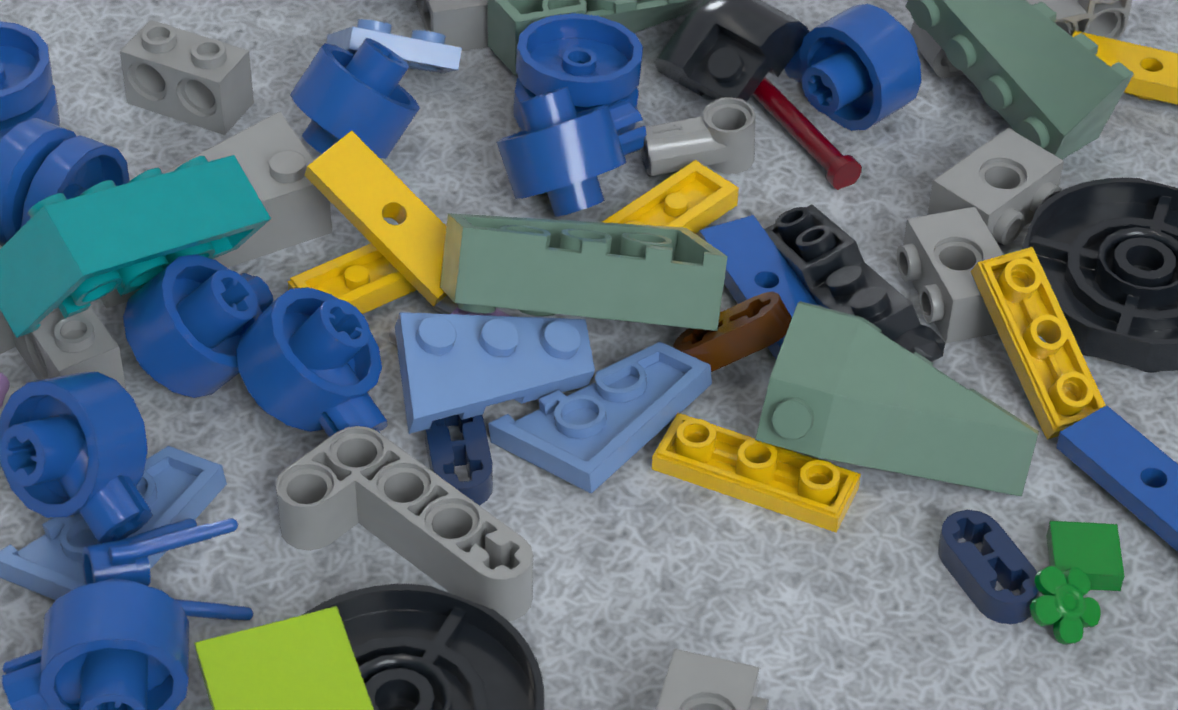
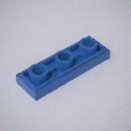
(755, 265)
(1126, 468)

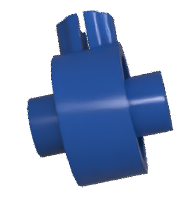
(858, 67)
(355, 95)
(567, 149)
(191, 323)
(312, 363)
(77, 450)
(105, 651)

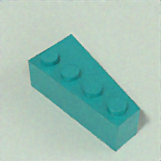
(123, 237)

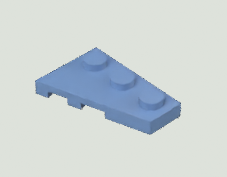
(481, 360)
(608, 422)
(172, 485)

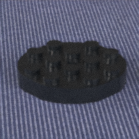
(1114, 268)
(436, 651)

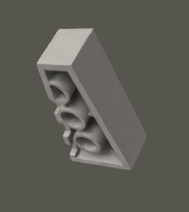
(276, 169)

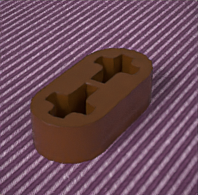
(740, 331)

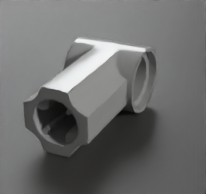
(717, 140)

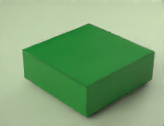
(1091, 548)

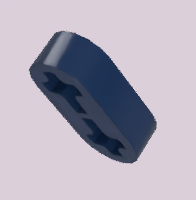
(470, 451)
(979, 572)

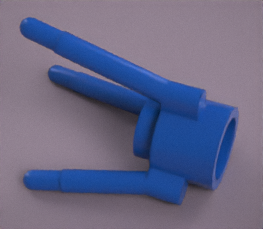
(130, 561)

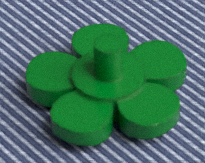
(1064, 603)

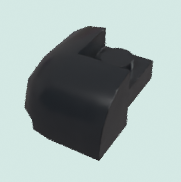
(730, 47)

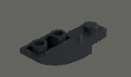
(836, 273)

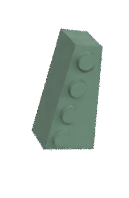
(583, 270)

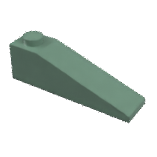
(875, 405)

